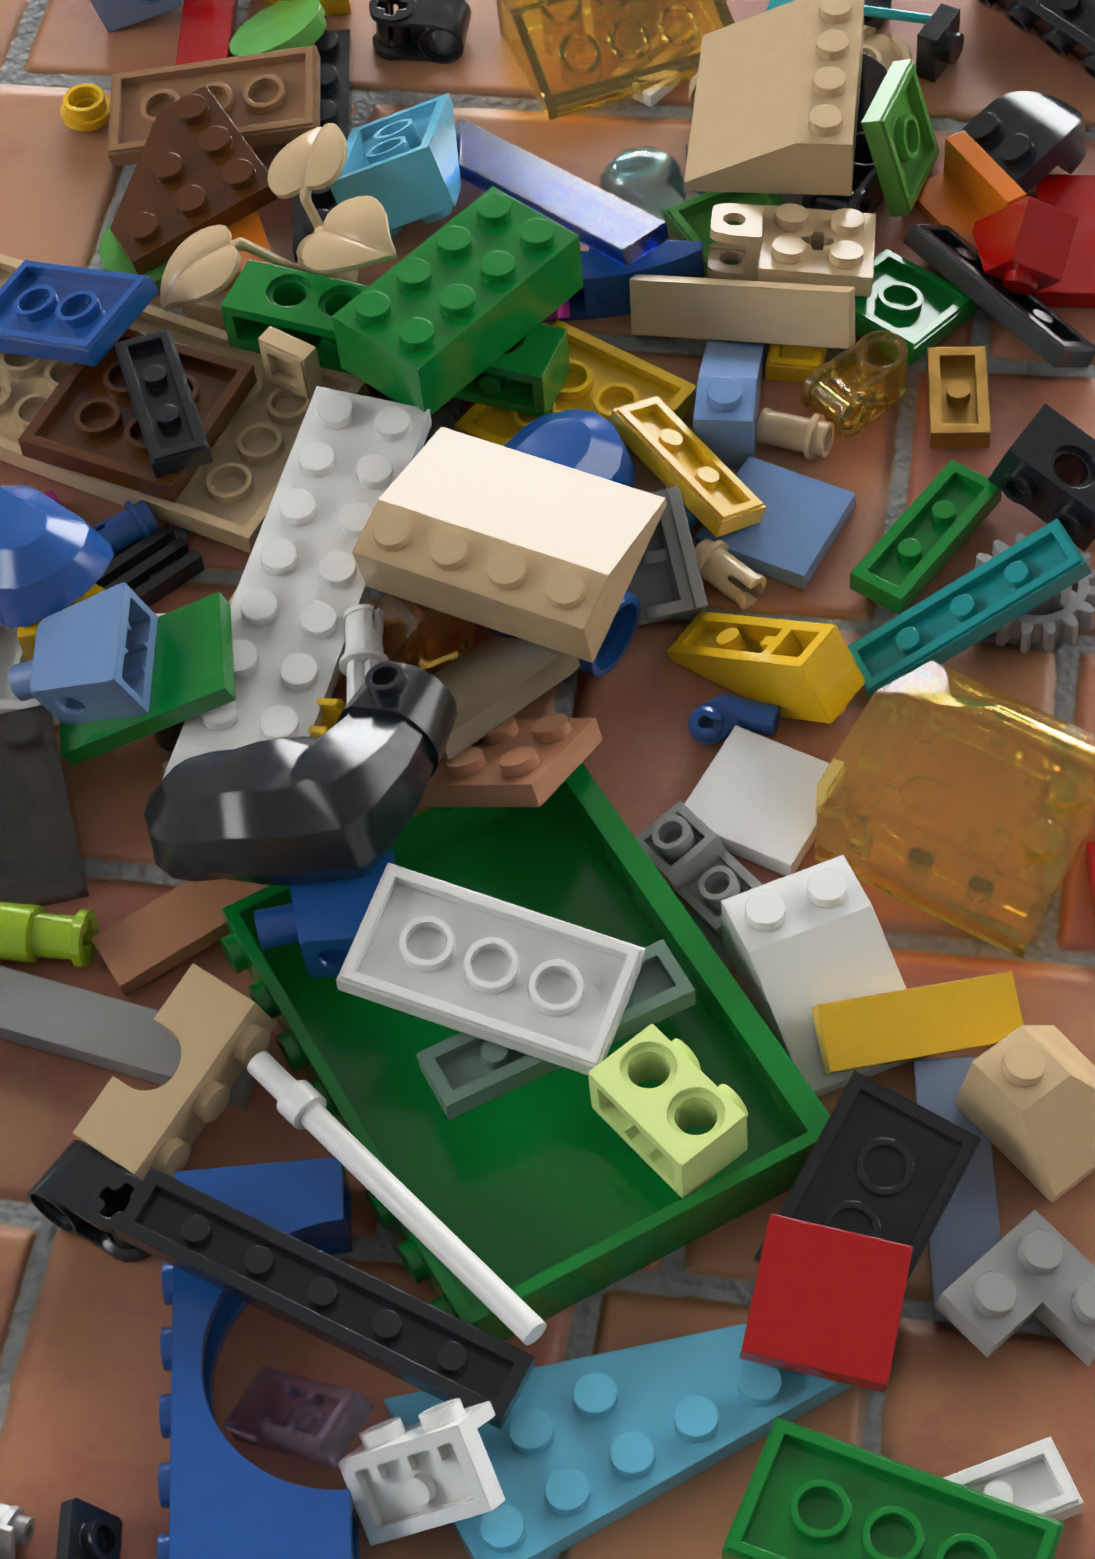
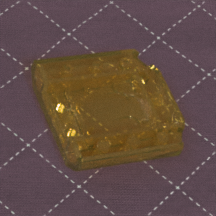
(960, 803)

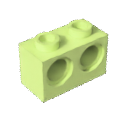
(655, 1117)

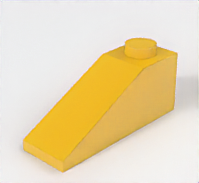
(773, 662)

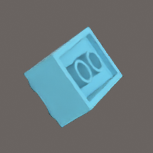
(405, 164)

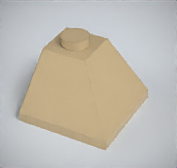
(1036, 1106)

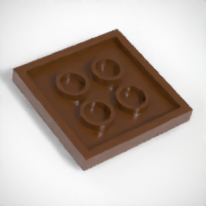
(95, 431)

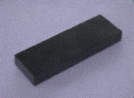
(163, 403)

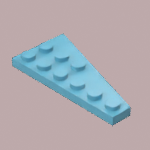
(617, 1433)

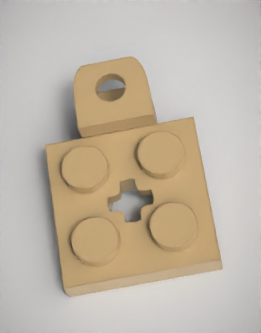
(793, 245)

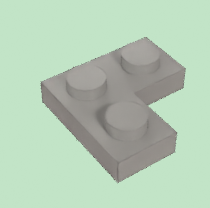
(1021, 1277)

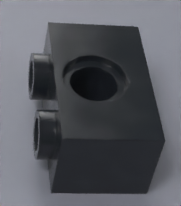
(1052, 474)

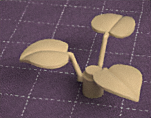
(349, 239)

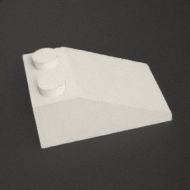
(805, 946)

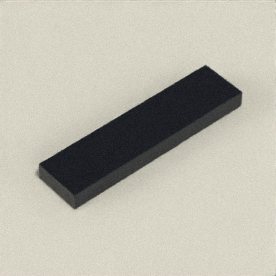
(1019, 313)

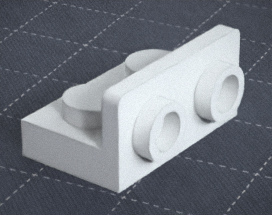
(422, 1472)

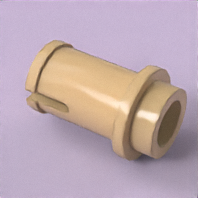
(795, 432)
(727, 572)

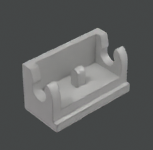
(669, 573)

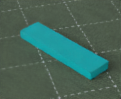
(971, 607)

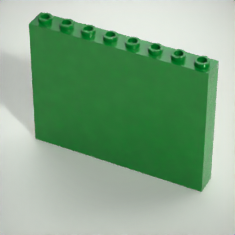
(536, 1172)

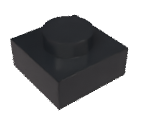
(939, 43)

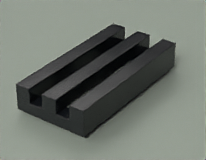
(147, 558)

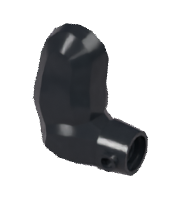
(305, 803)

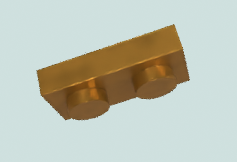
(958, 398)

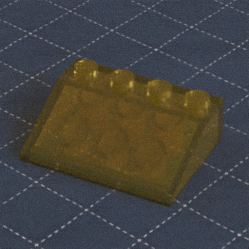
(605, 49)

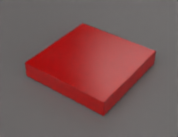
(827, 1303)

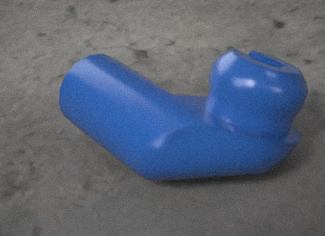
(718, 717)

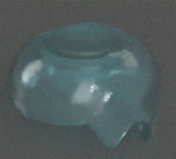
(645, 179)

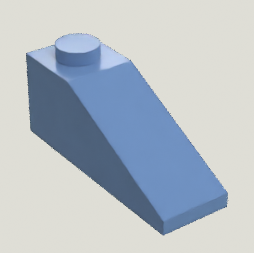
(729, 399)

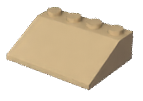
(779, 102)
(508, 541)

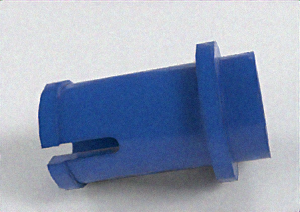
(127, 526)

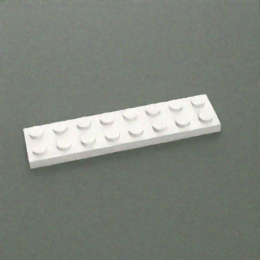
(304, 570)

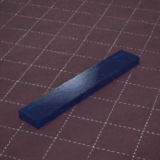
(590, 212)

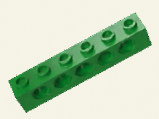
(303, 306)

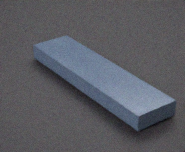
(971, 1217)

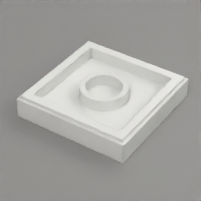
(760, 800)

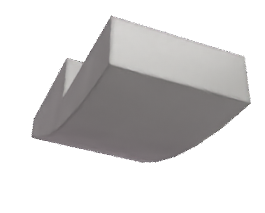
(695, 863)

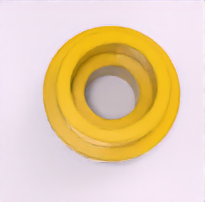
(85, 108)

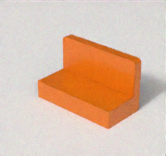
(967, 188)

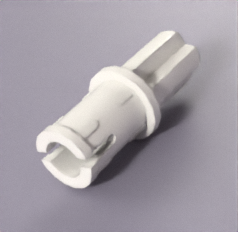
(362, 645)

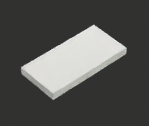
(491, 969)

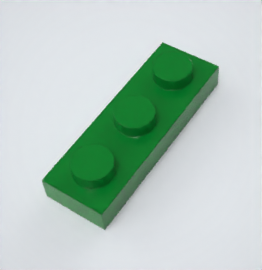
(925, 537)

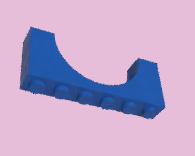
(214, 1494)

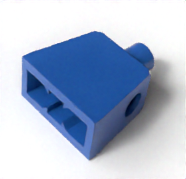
(321, 919)

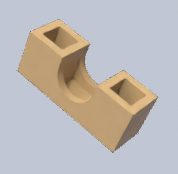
(217, 1040)

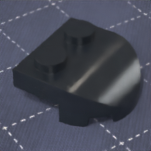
(1030, 135)

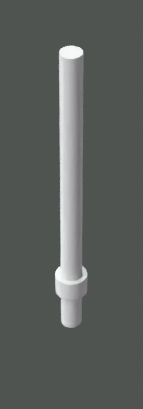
(307, 1110)

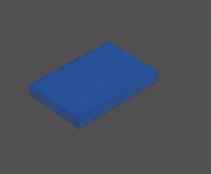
(69, 310)

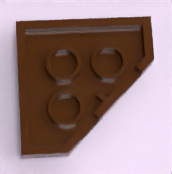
(187, 178)

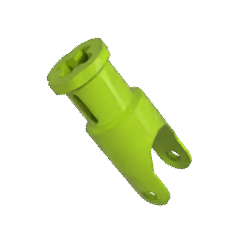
(32, 933)

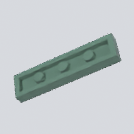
(474, 1071)

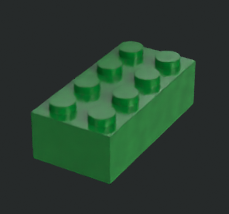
(458, 301)

